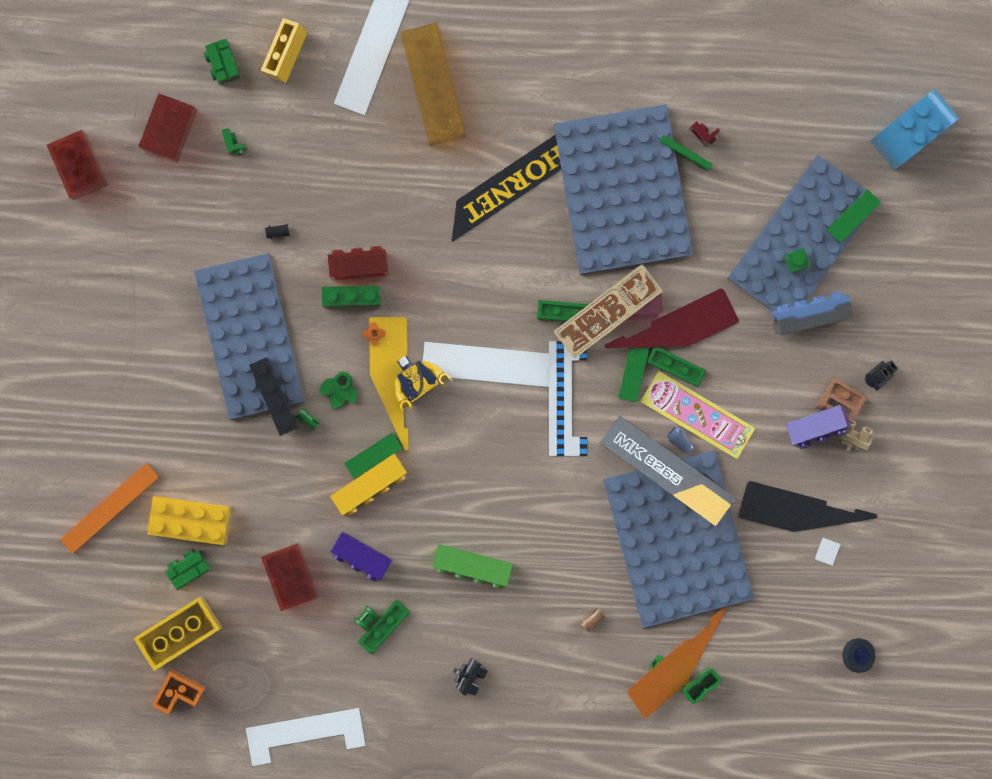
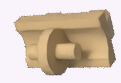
(857, 440)

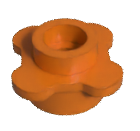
(374, 328)

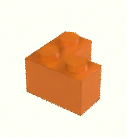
(178, 687)

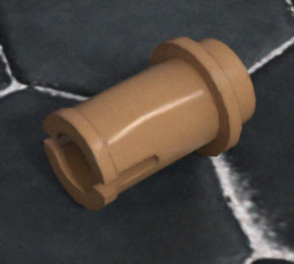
(592, 620)

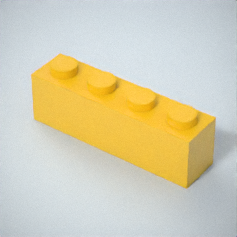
(369, 484)

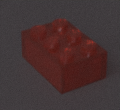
(167, 128)
(77, 165)
(358, 263)
(290, 576)

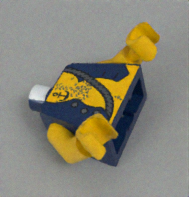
(417, 381)

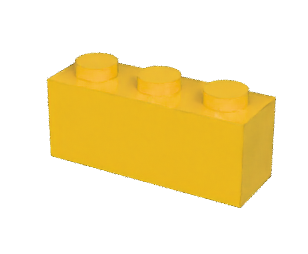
(284, 50)

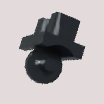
(880, 374)
(467, 675)

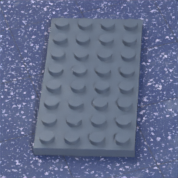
(798, 223)
(244, 327)

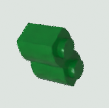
(697, 688)

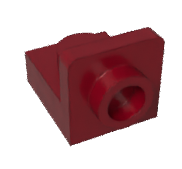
(702, 134)

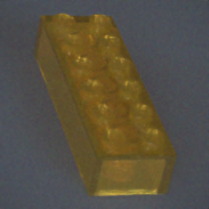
(433, 84)

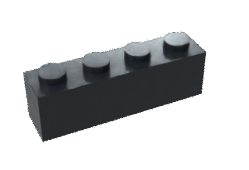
(274, 396)

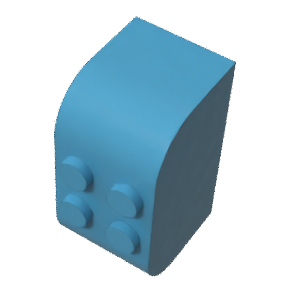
(914, 129)

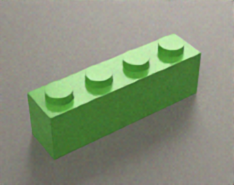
(472, 565)

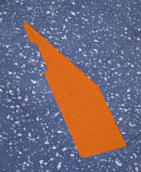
(672, 671)

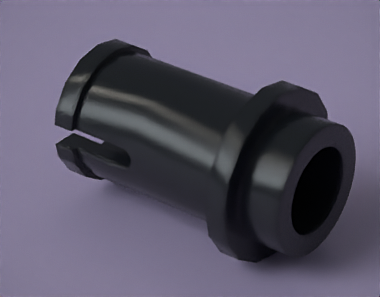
(277, 231)

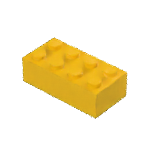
(189, 520)
(177, 633)

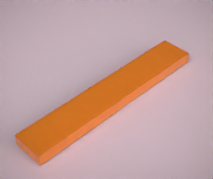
(109, 508)

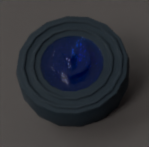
(858, 655)

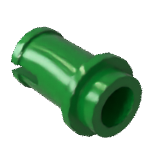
(307, 419)

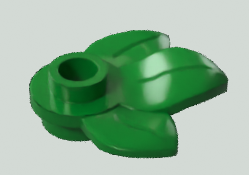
(339, 393)

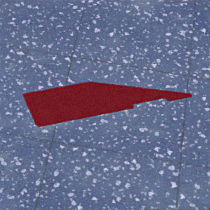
(685, 324)

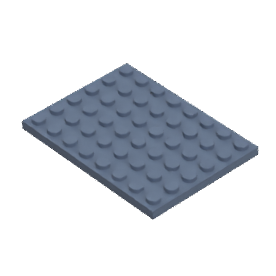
(622, 189)
(671, 552)

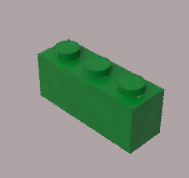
(351, 296)

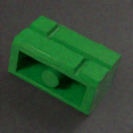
(222, 61)
(188, 569)

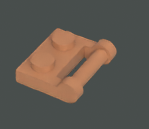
(844, 395)

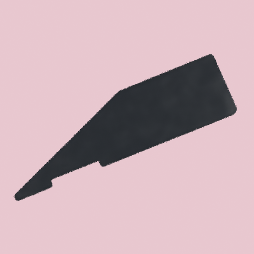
(793, 510)

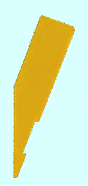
(385, 368)

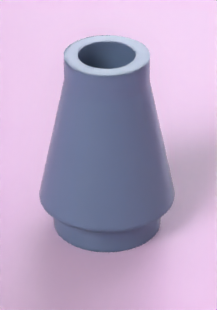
(679, 439)

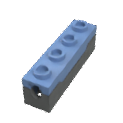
(811, 314)

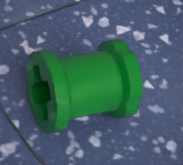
(366, 617)

